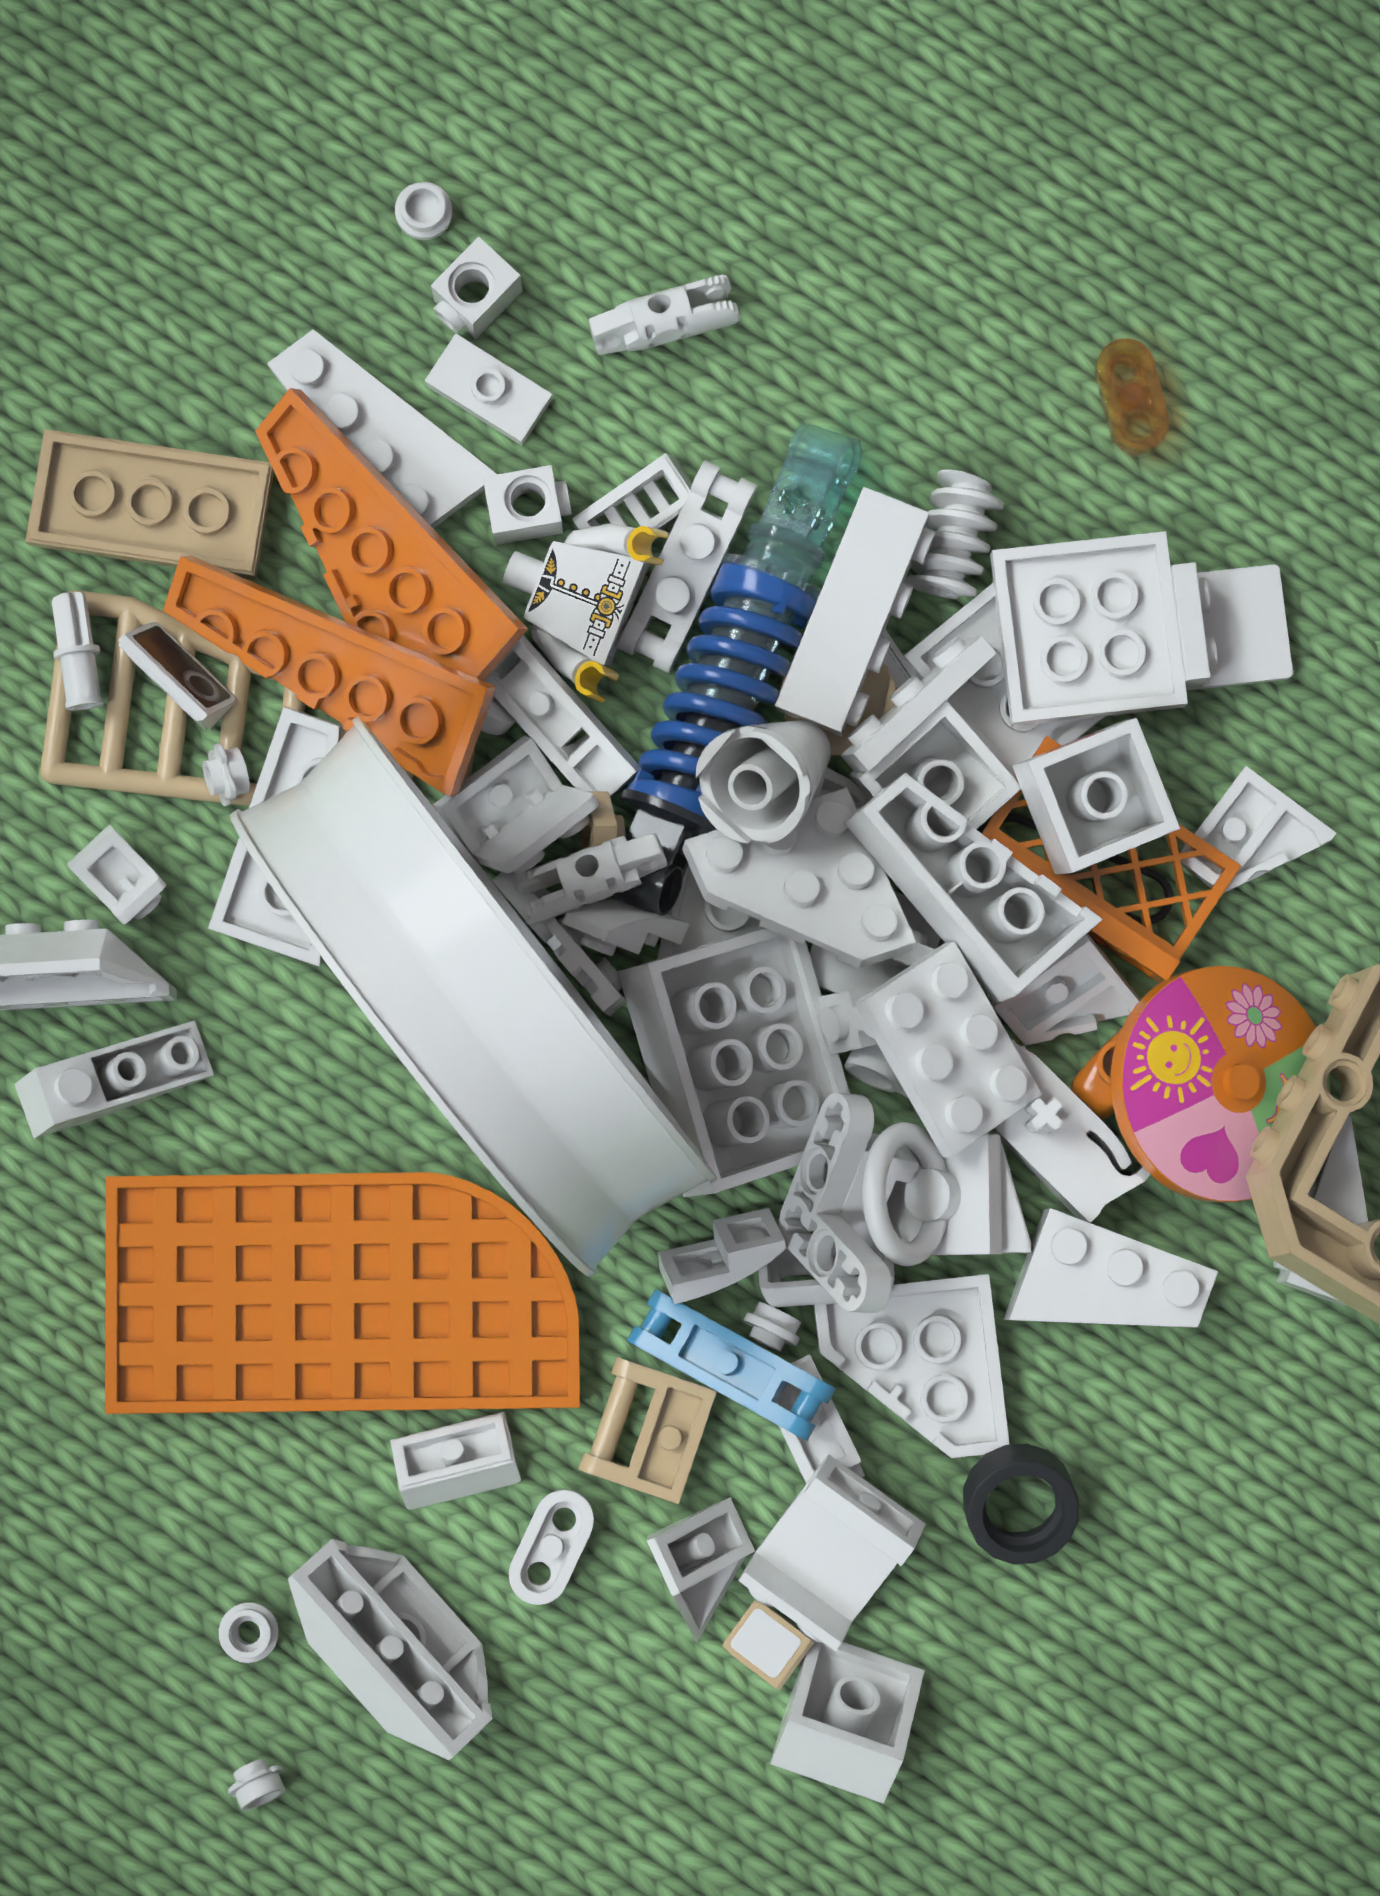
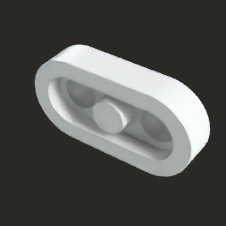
(552, 1546)

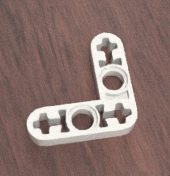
(813, 1205)

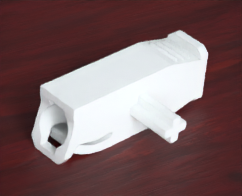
(1054, 1145)

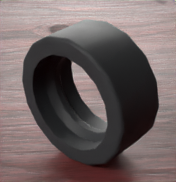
(1040, 1541)

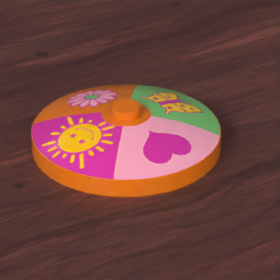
(1204, 1075)

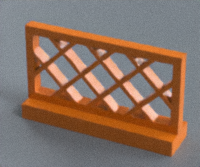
(1117, 930)

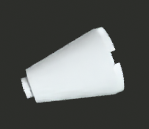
(762, 778)

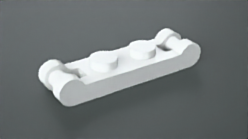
(689, 566)

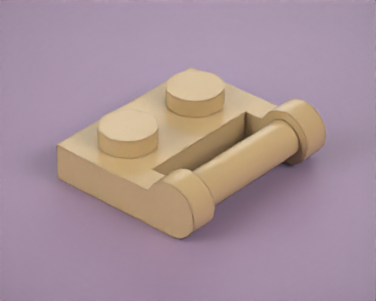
(667, 1435)

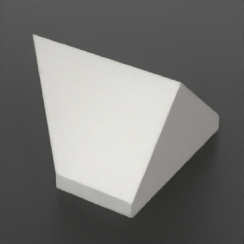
(701, 1560)

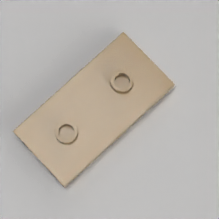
(149, 503)

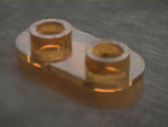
(1133, 398)

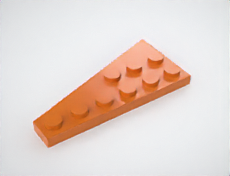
(378, 551)

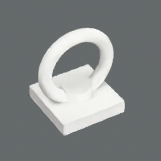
(947, 1205)

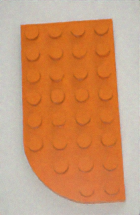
(331, 1296)

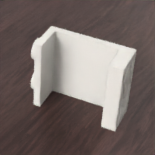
(831, 1552)

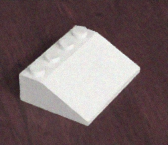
(736, 1050)

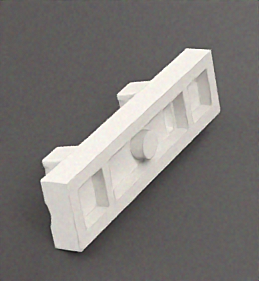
(554, 715)

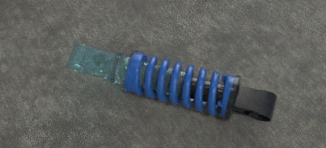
(741, 646)

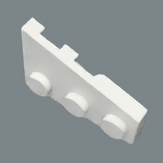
(599, 978)

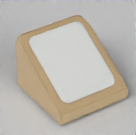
(767, 1644)

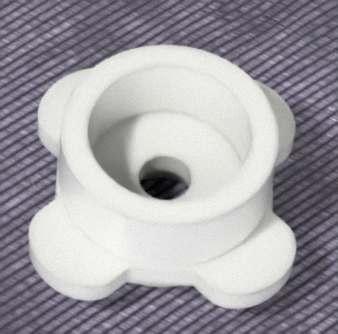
(226, 773)

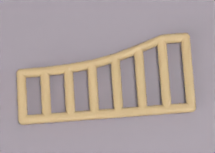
(167, 779)

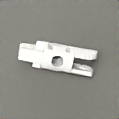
(665, 316)
(616, 866)

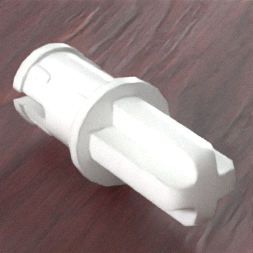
(76, 651)

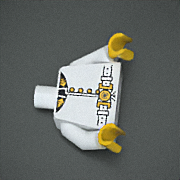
(584, 597)

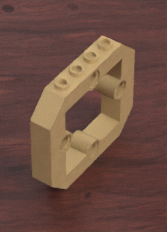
(1291, 1152)

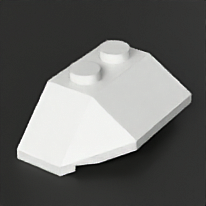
(74, 969)
(394, 1645)

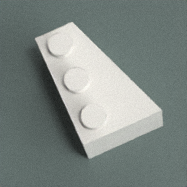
(1105, 1278)

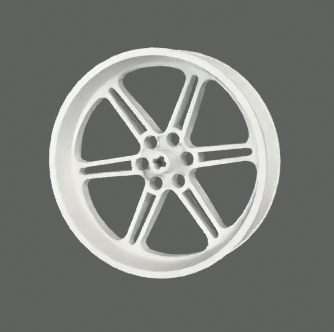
(470, 999)

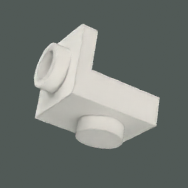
(118, 876)

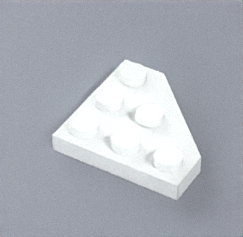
(808, 884)
(927, 1360)

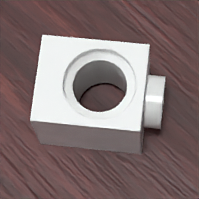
(480, 265)
(503, 491)

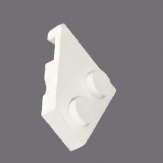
(1257, 830)
(1069, 996)

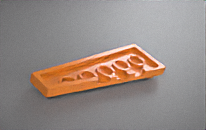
(409, 701)

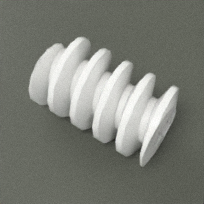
(956, 522)

